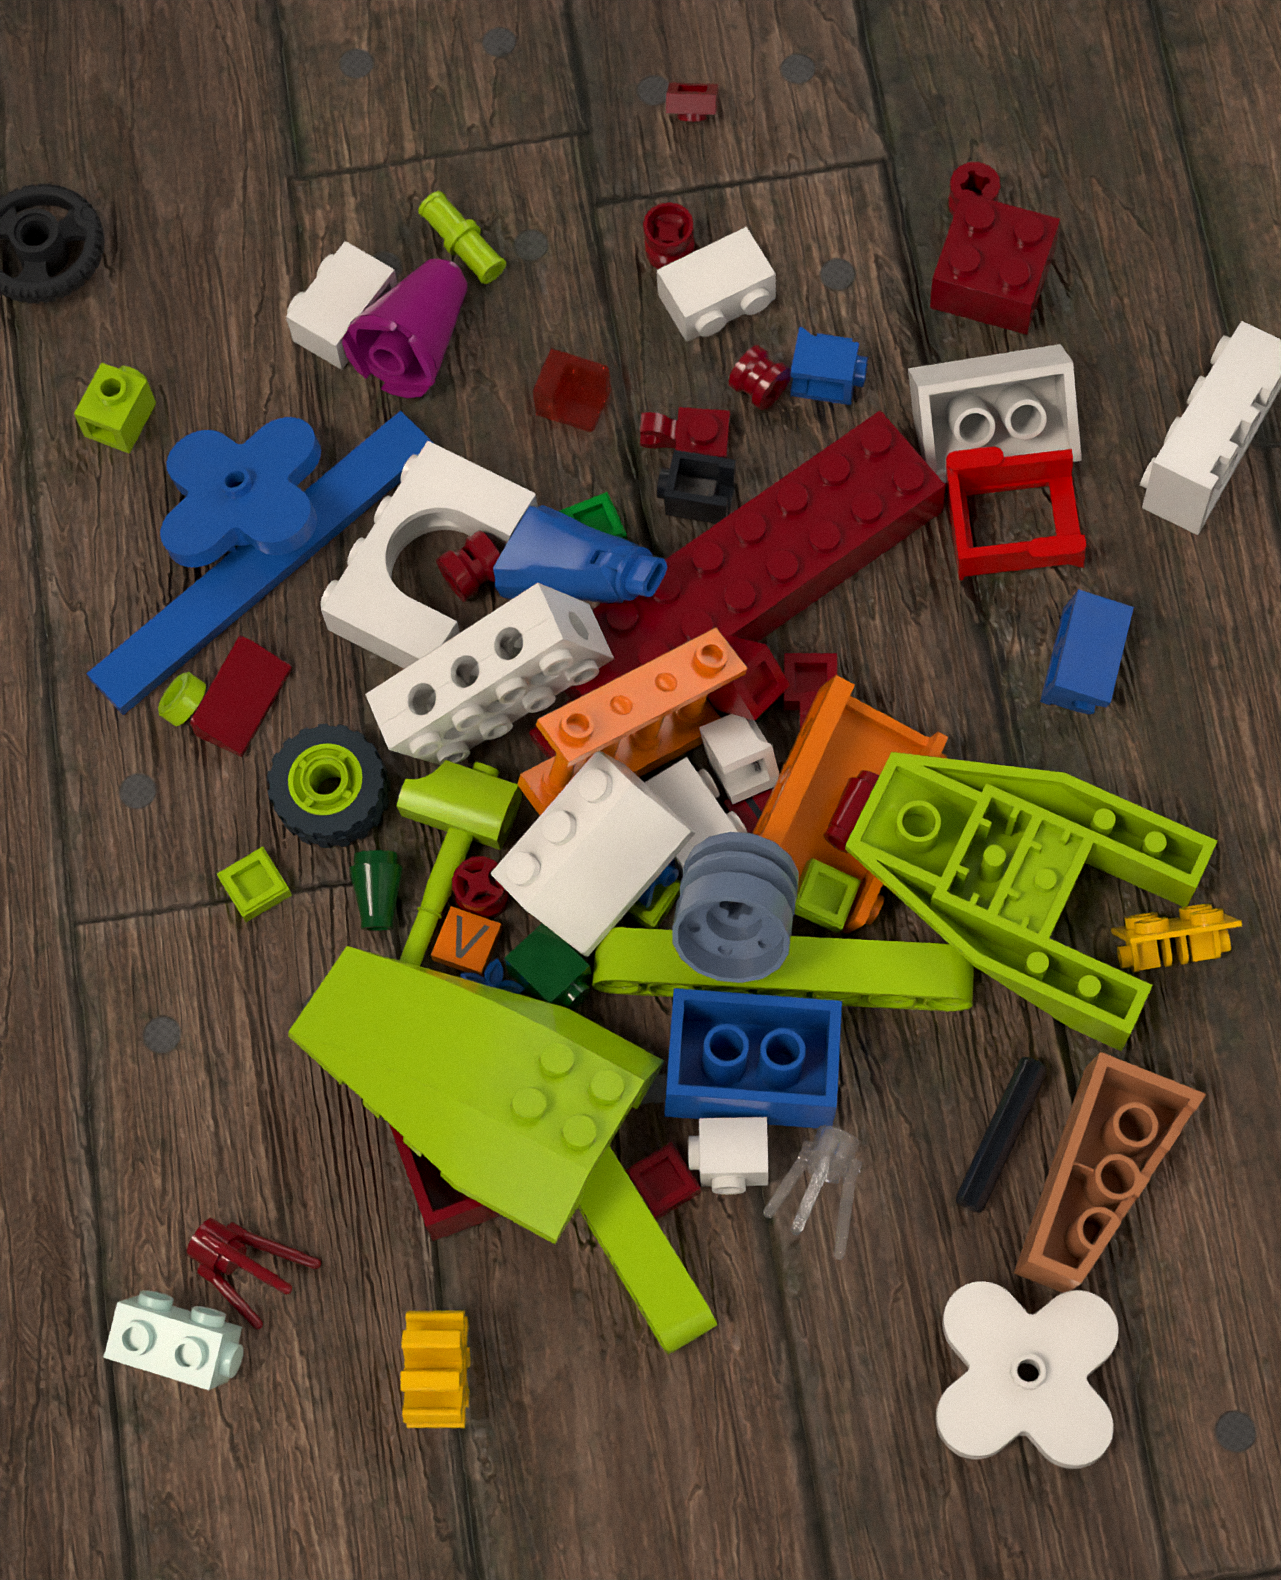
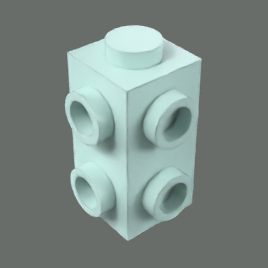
(175, 1341)

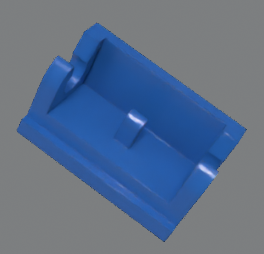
(1086, 653)

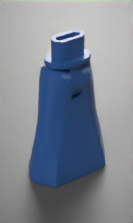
(574, 560)

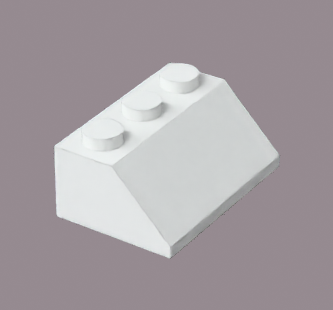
(998, 400)
(592, 852)

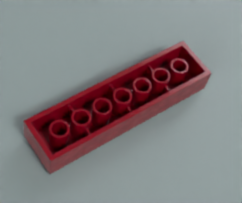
(779, 549)

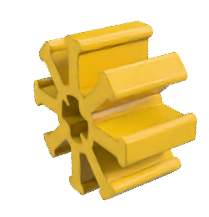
(435, 1369)

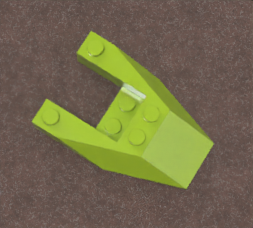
(994, 860)

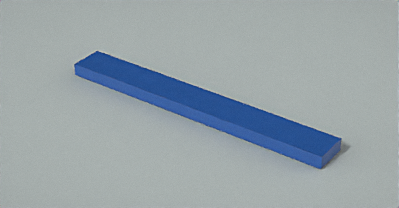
(249, 574)

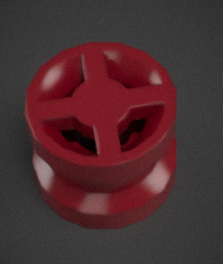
(970, 176)
(759, 377)
(474, 879)

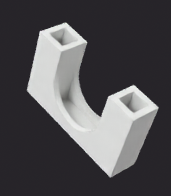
(434, 495)

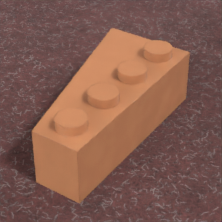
(1105, 1158)

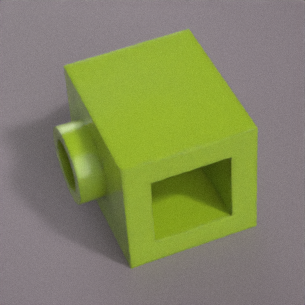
(115, 407)

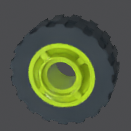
(309, 761)

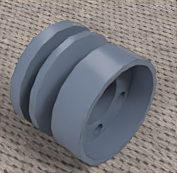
(736, 907)

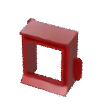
(988, 471)

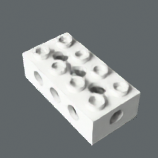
(490, 676)

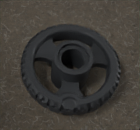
(52, 256)

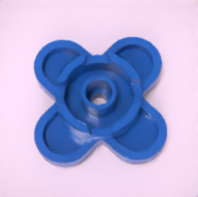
(241, 492)

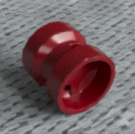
(668, 234)
(469, 566)

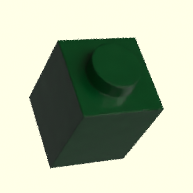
(550, 969)

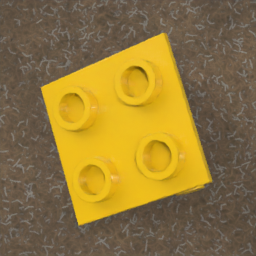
(1198, 922)

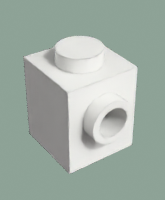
(730, 1153)

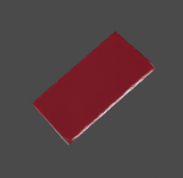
(240, 696)

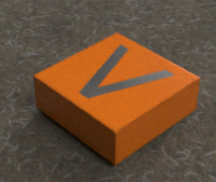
(466, 941)

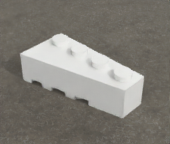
(1214, 429)

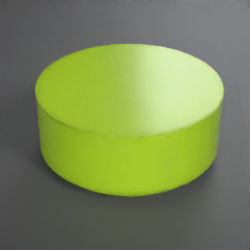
(181, 698)

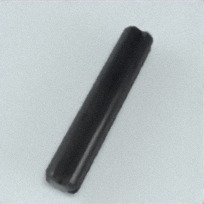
(1001, 1134)

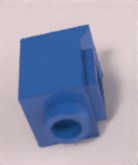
(827, 368)

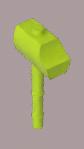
(469, 808)

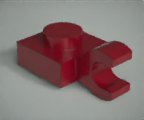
(695, 431)
(806, 675)

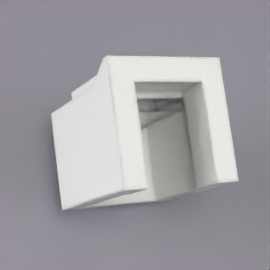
(739, 756)

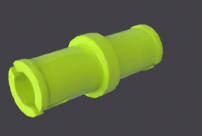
(462, 237)

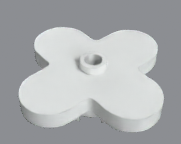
(995, 1405)

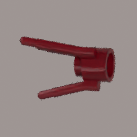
(222, 1250)

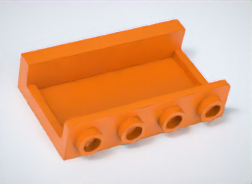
(832, 746)

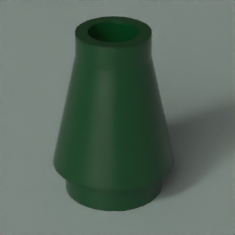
(376, 887)

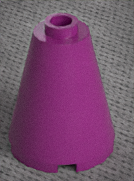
(408, 329)

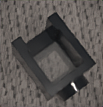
(698, 486)

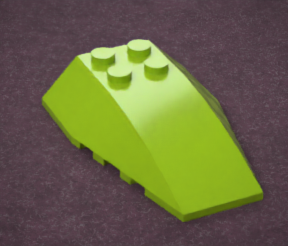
(478, 1080)

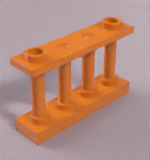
(637, 717)

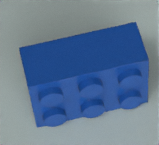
(753, 1057)

